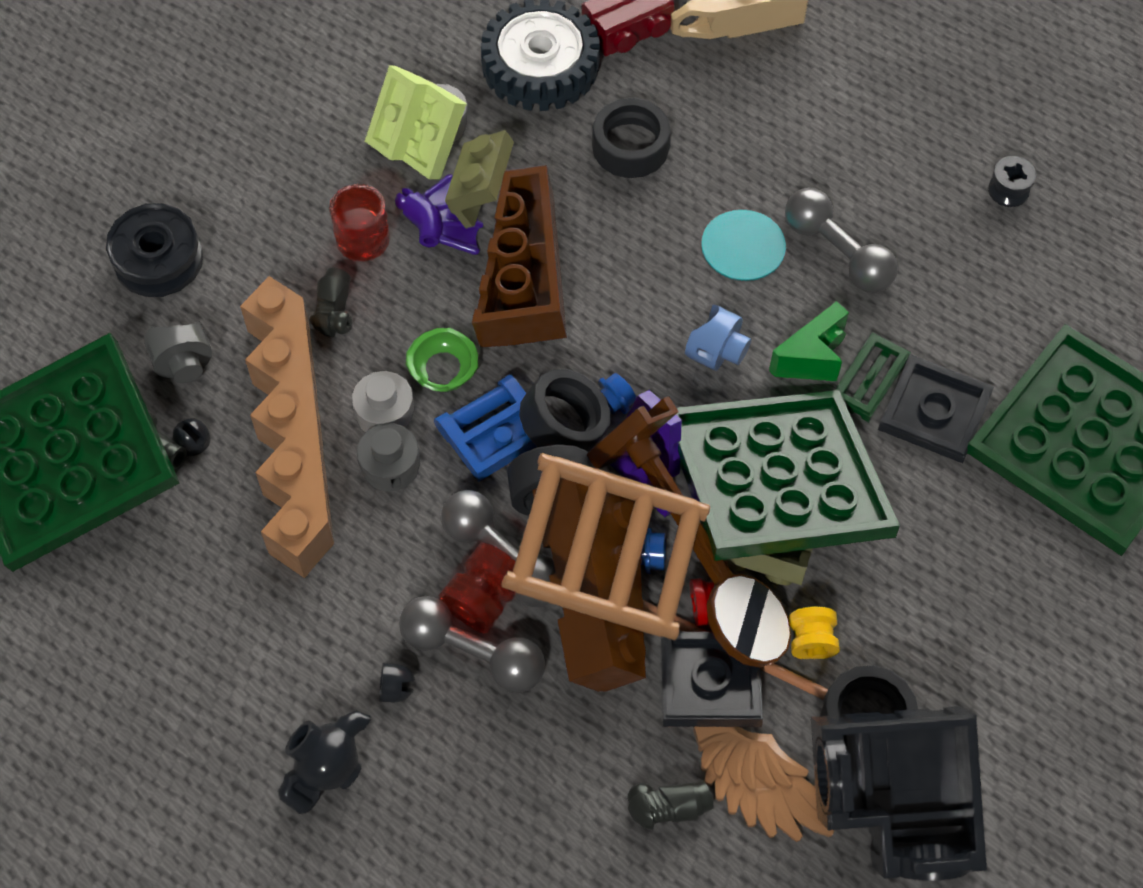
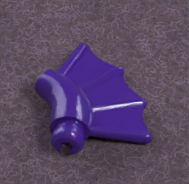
(435, 220)

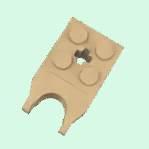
(736, 17)

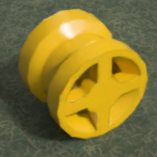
(814, 633)

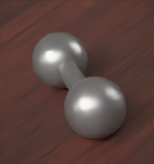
(870, 266)
(470, 517)
(514, 663)

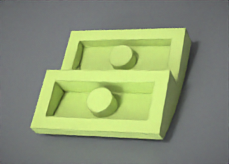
(415, 122)

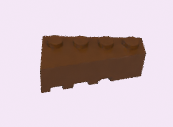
(522, 277)
(595, 650)

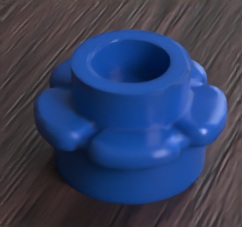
(617, 393)
(654, 551)

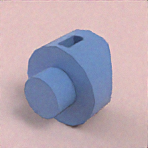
(718, 339)

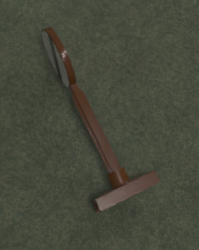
(740, 608)

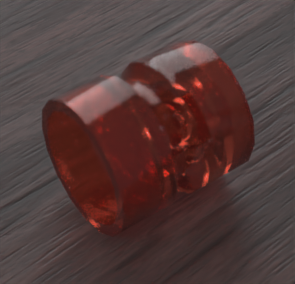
(359, 222)
(479, 593)

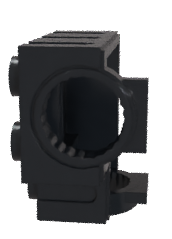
(910, 783)

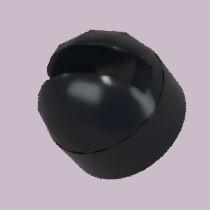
(183, 439)
(391, 681)

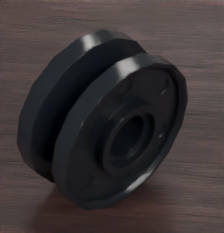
(151, 229)

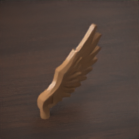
(758, 780)

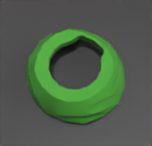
(438, 341)

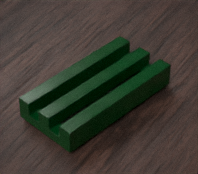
(854, 403)

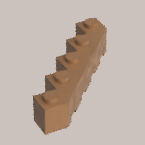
(289, 425)

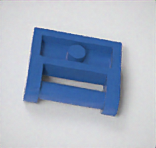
(496, 439)

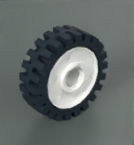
(540, 54)

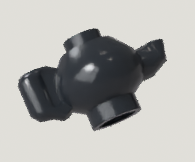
(322, 760)

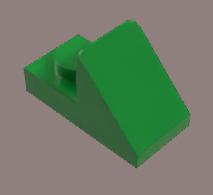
(810, 350)

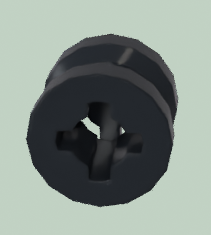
(1016, 191)

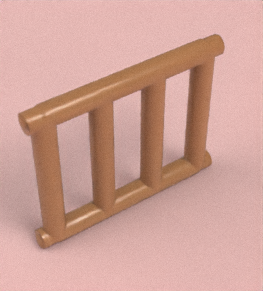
(568, 593)

